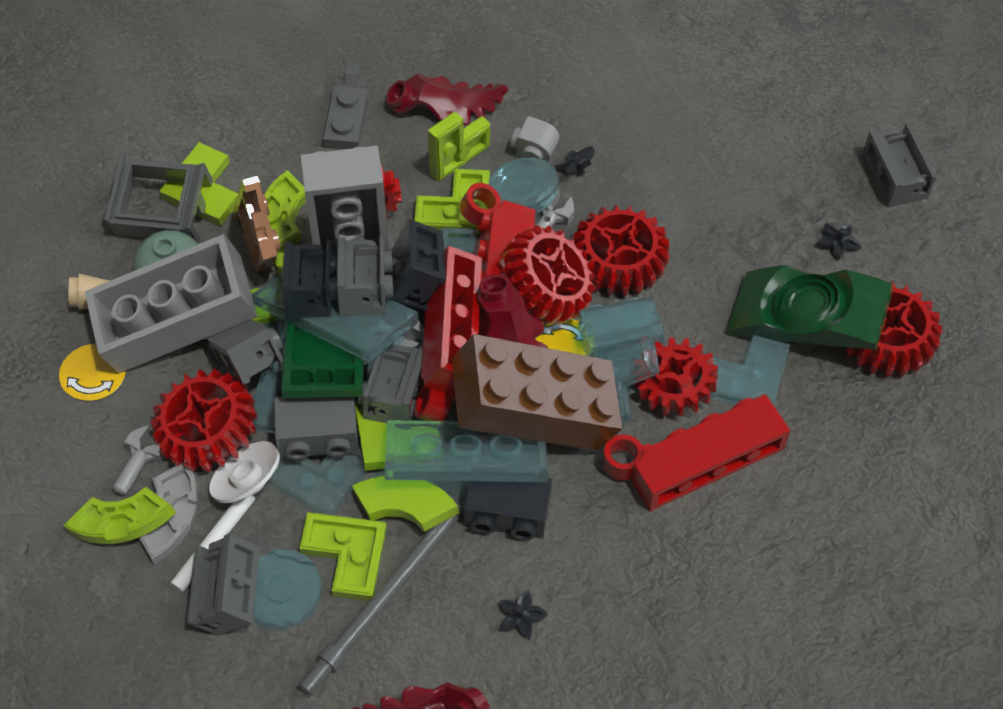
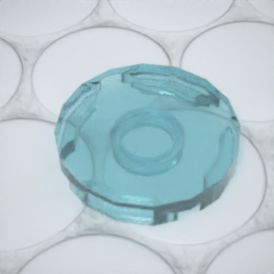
(526, 182)
(286, 589)

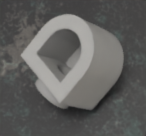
(535, 139)

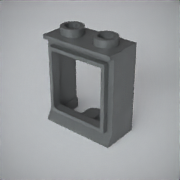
(144, 226)

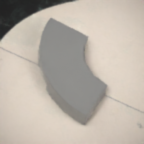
(181, 491)

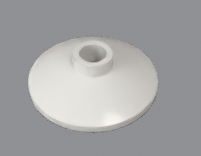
(244, 475)

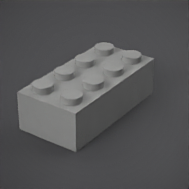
(345, 196)
(170, 304)

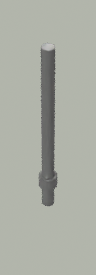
(333, 655)

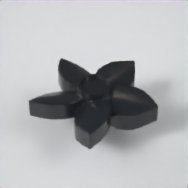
(577, 160)
(840, 240)
(521, 615)

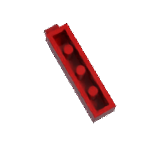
(497, 228)
(448, 325)
(701, 453)

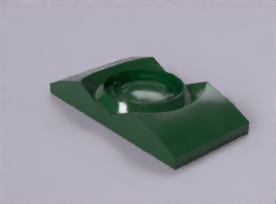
(812, 308)
(319, 368)

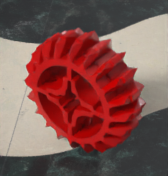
(615, 239)
(548, 274)
(899, 345)
(227, 414)

